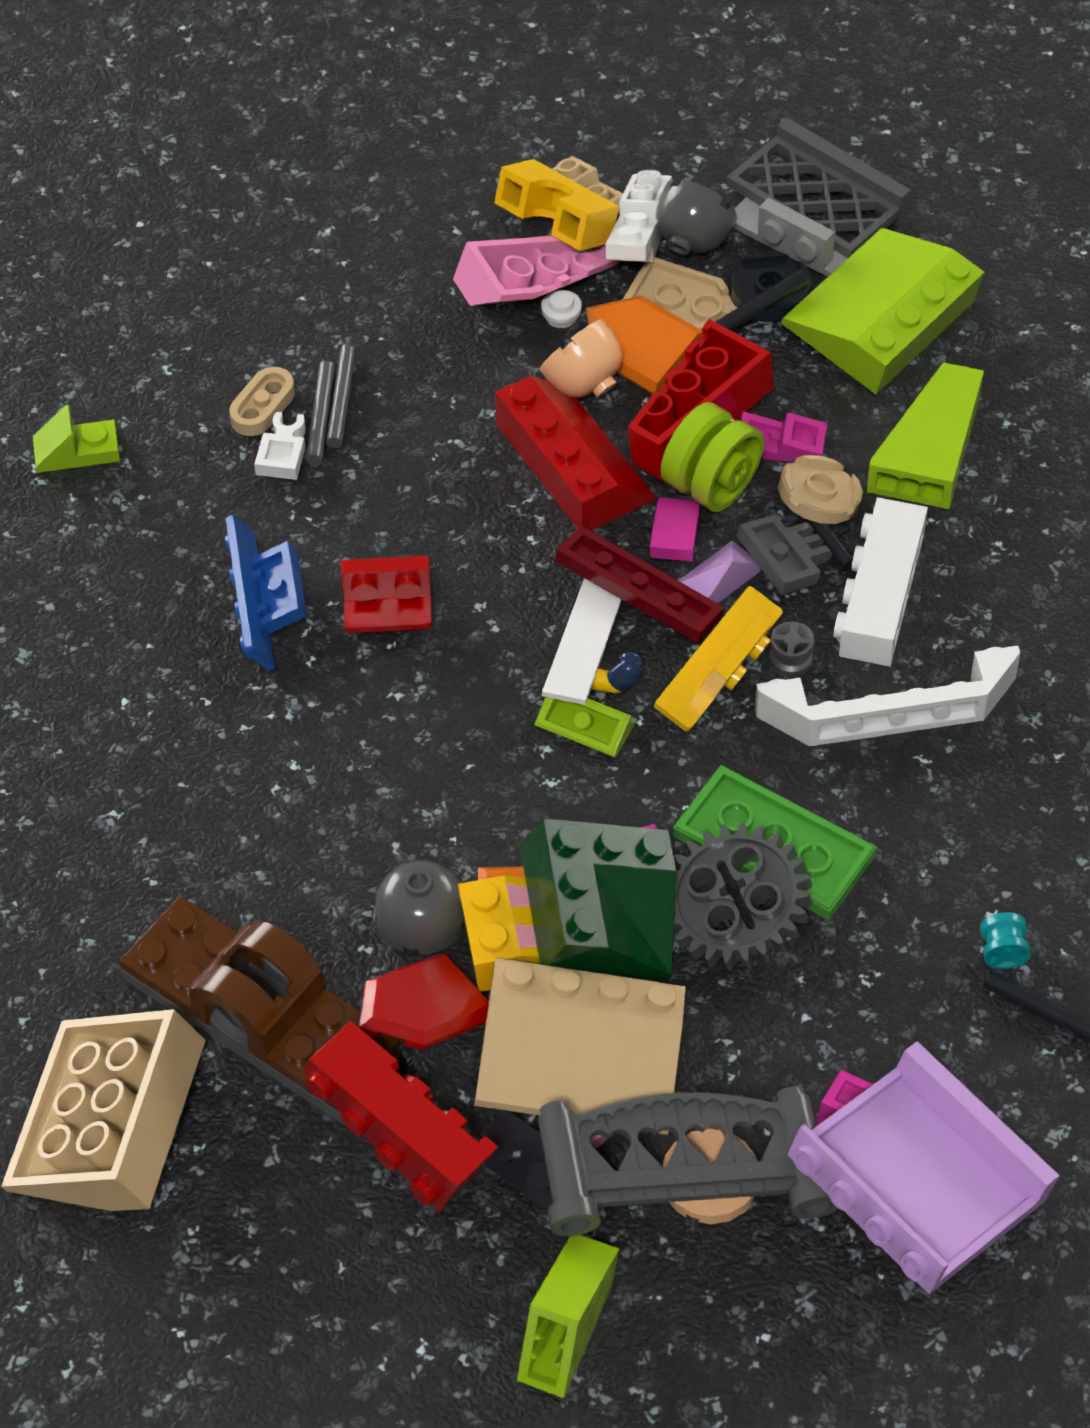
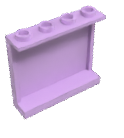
(924, 1168)

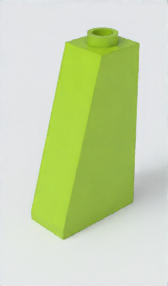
(929, 442)

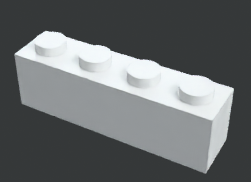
(882, 581)

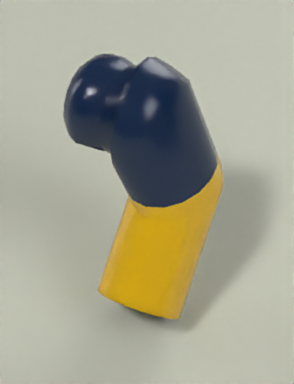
(621, 675)

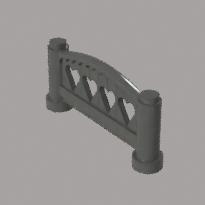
(584, 1180)

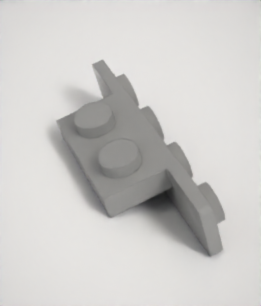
(789, 233)

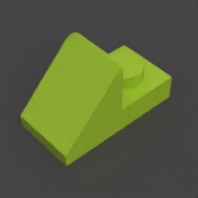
(68, 446)

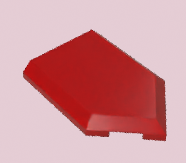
(422, 1003)

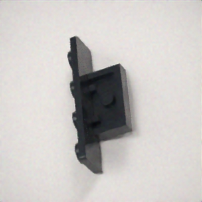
(519, 1151)

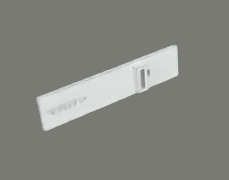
(582, 644)

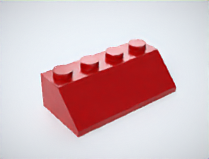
(569, 453)

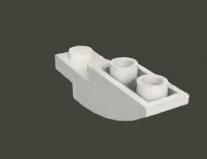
(636, 230)

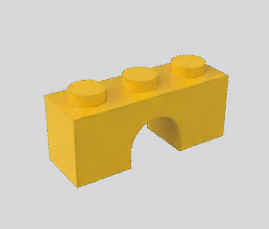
(578, 213)

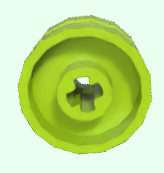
(712, 456)

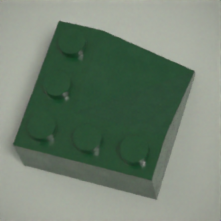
(602, 897)

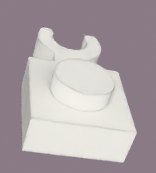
(283, 451)

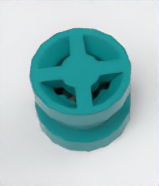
(1005, 940)

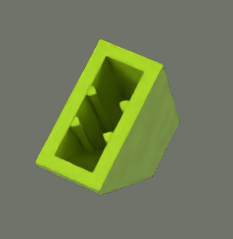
(566, 1314)

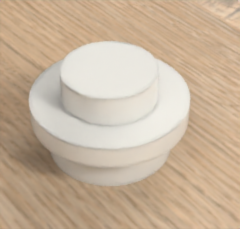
(561, 308)

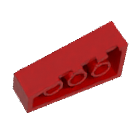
(715, 370)

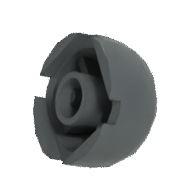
(693, 218)
(419, 907)

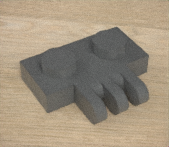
(783, 553)

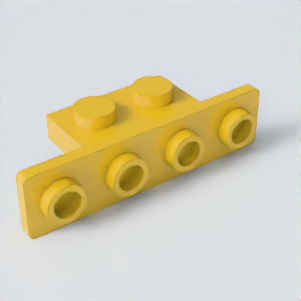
(719, 659)

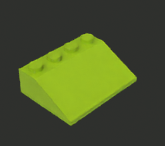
(885, 305)

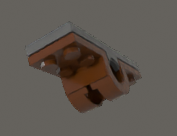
(244, 990)

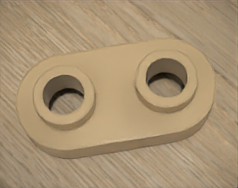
(255, 405)

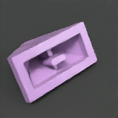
(722, 572)

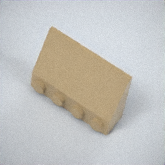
(576, 1038)
(106, 1110)

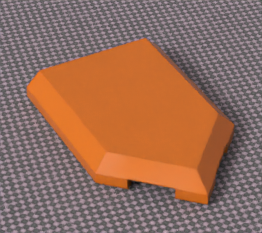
(649, 339)

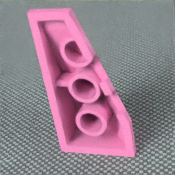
(523, 268)

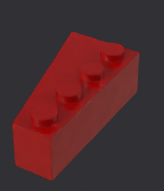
(397, 1117)

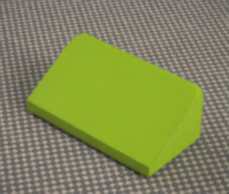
(587, 724)

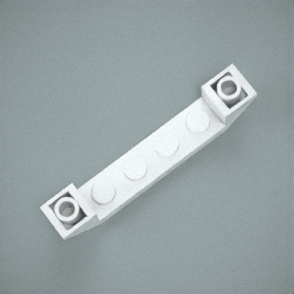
(785, 705)

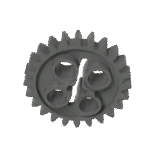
(774, 878)

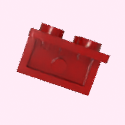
(386, 594)

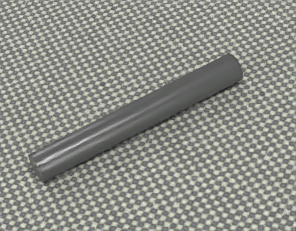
(341, 396)
(320, 413)

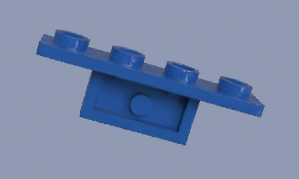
(266, 590)

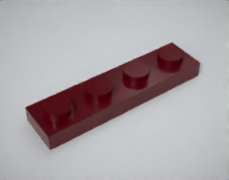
(639, 584)

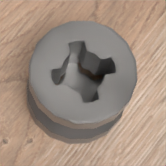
(786, 639)

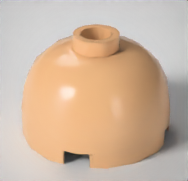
(586, 362)

